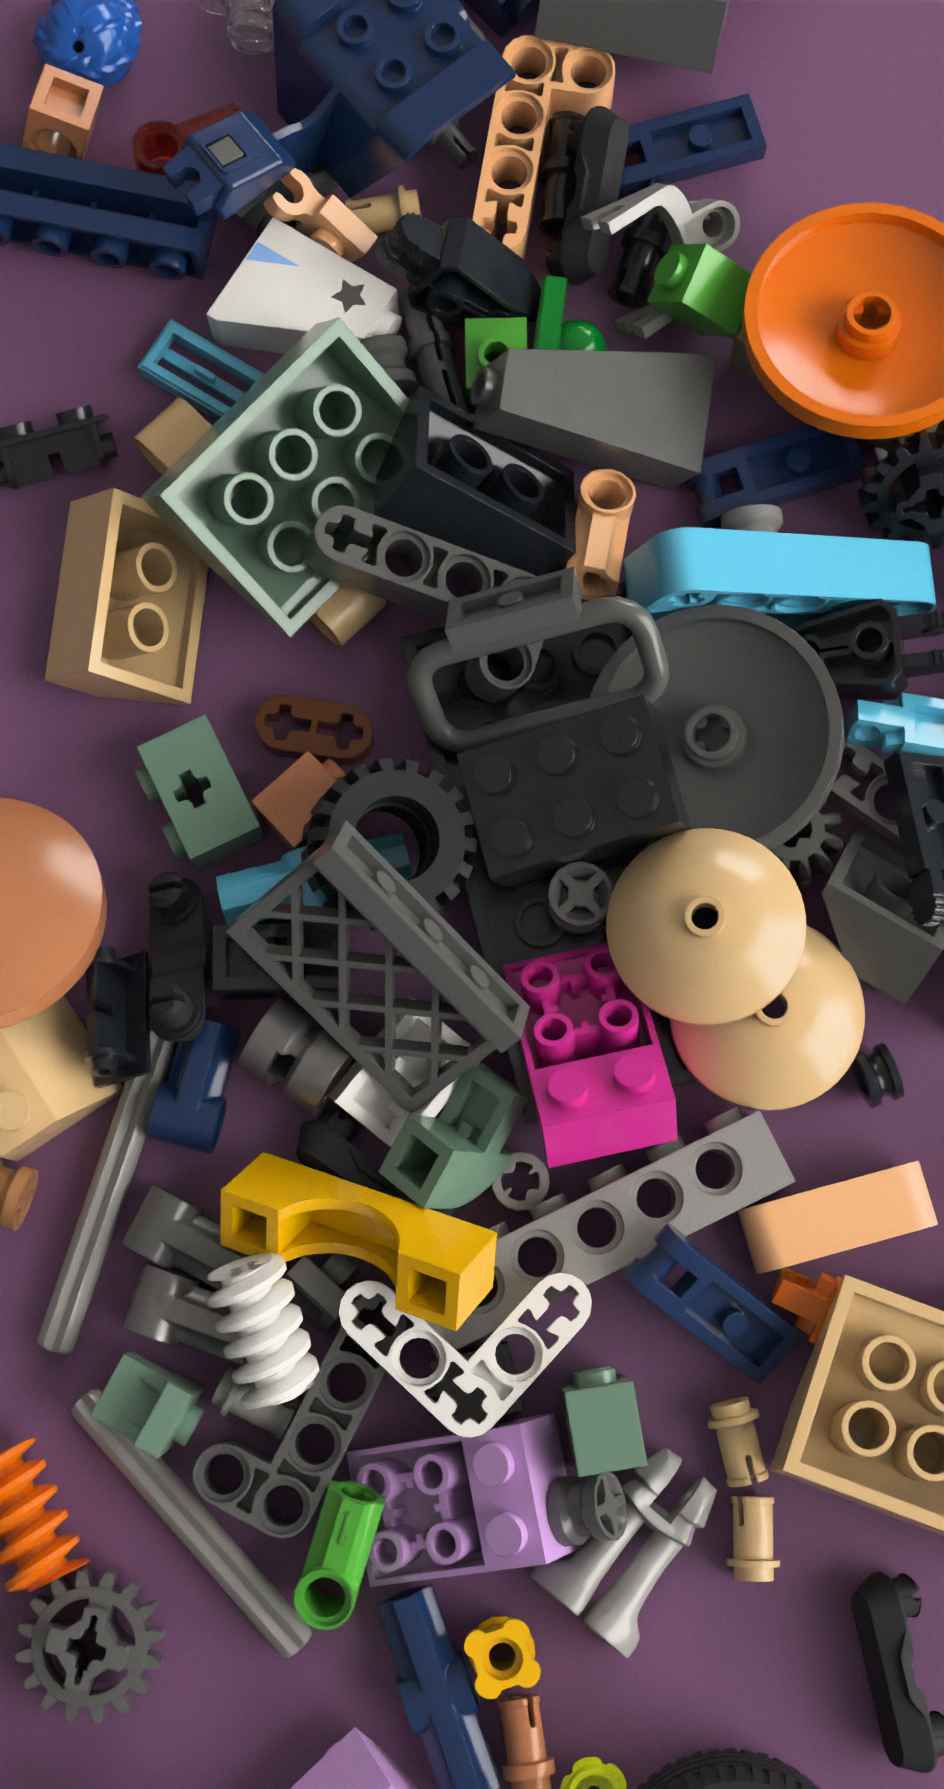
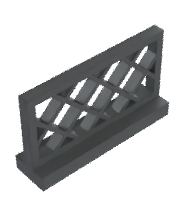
(427, 948)

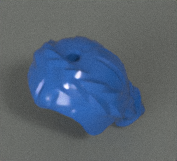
(105, 28)

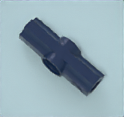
(437, 1690)

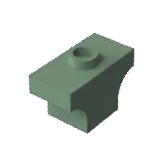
(149, 1404)

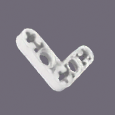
(481, 1368)

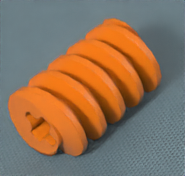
(29, 1527)

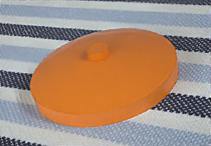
(852, 320)

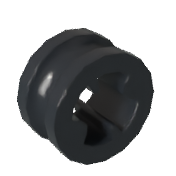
(877, 1075)

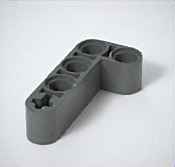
(425, 589)
(290, 1464)

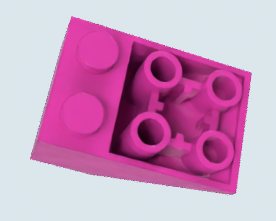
(591, 1058)

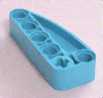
(777, 573)

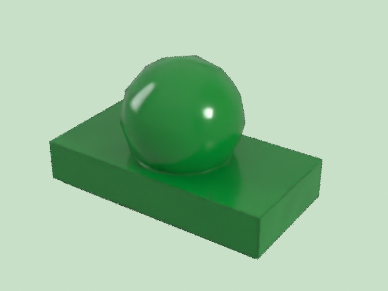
(550, 329)

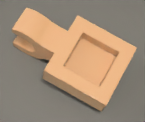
(321, 219)

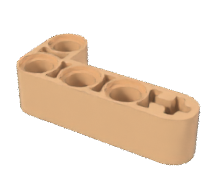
(531, 105)

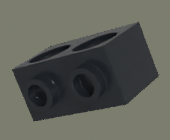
(242, 978)

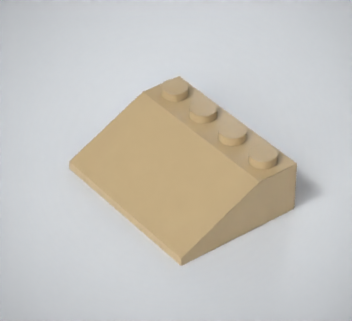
(872, 1407)

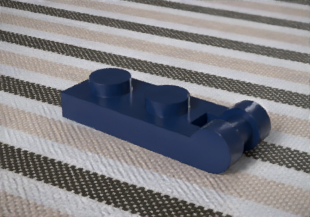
(693, 143)
(775, 471)
(714, 1305)

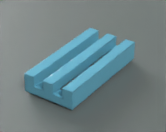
(208, 351)

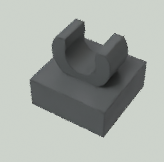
(319, 1290)

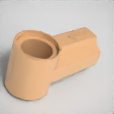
(601, 531)

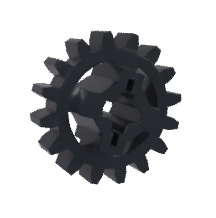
(906, 488)

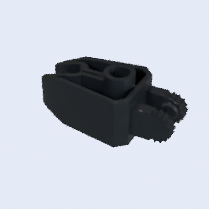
(458, 270)
(867, 648)

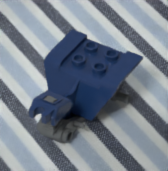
(359, 99)

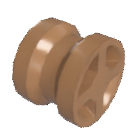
(16, 1194)

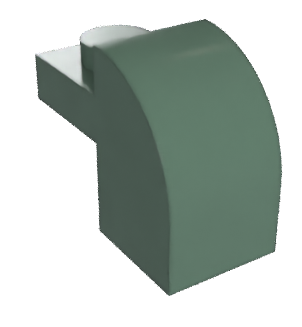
(462, 1151)

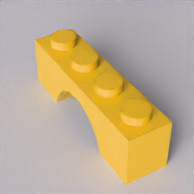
(433, 1259)

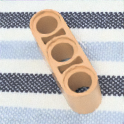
(837, 1217)

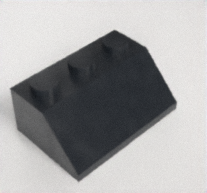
(476, 488)

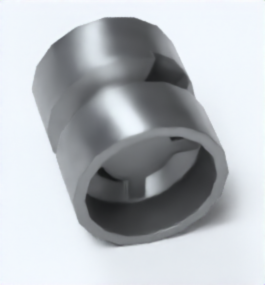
(296, 1054)

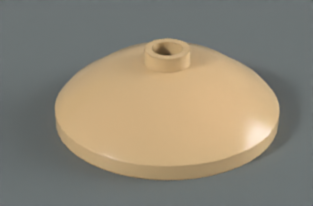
(715, 971)
(788, 1058)

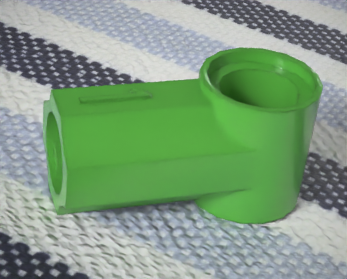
(339, 1552)

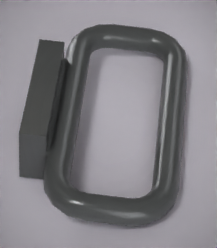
(521, 616)

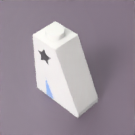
(291, 286)

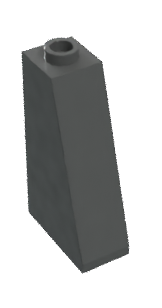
(602, 408)

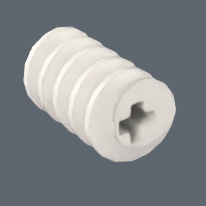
(265, 1329)

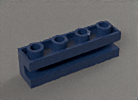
(102, 213)

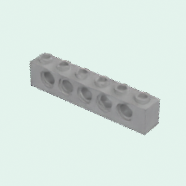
(754, 1173)

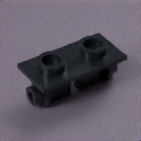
(75, 438)
(121, 1021)

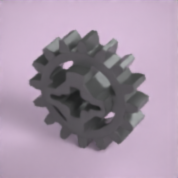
(62, 1636)

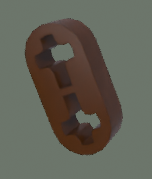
(316, 715)

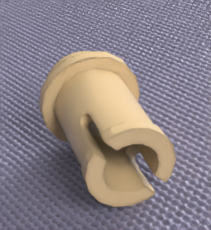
(383, 211)
(738, 1441)
(753, 1539)

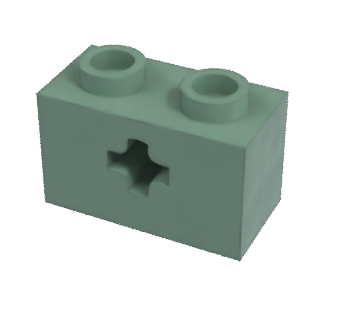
(190, 758)
(602, 1422)

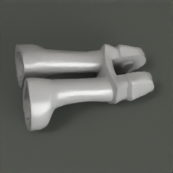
(577, 1578)

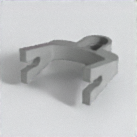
(687, 222)

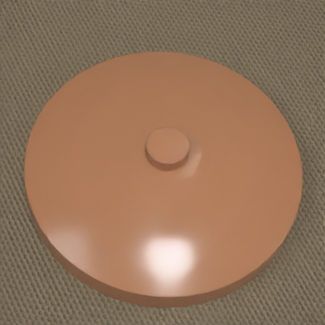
(48, 909)

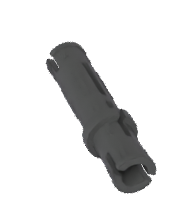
(432, 352)

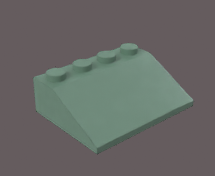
(279, 460)

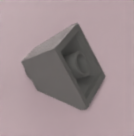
(875, 920)

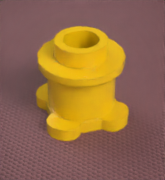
(496, 1675)

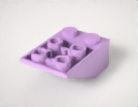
(463, 1501)

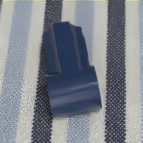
(191, 1103)

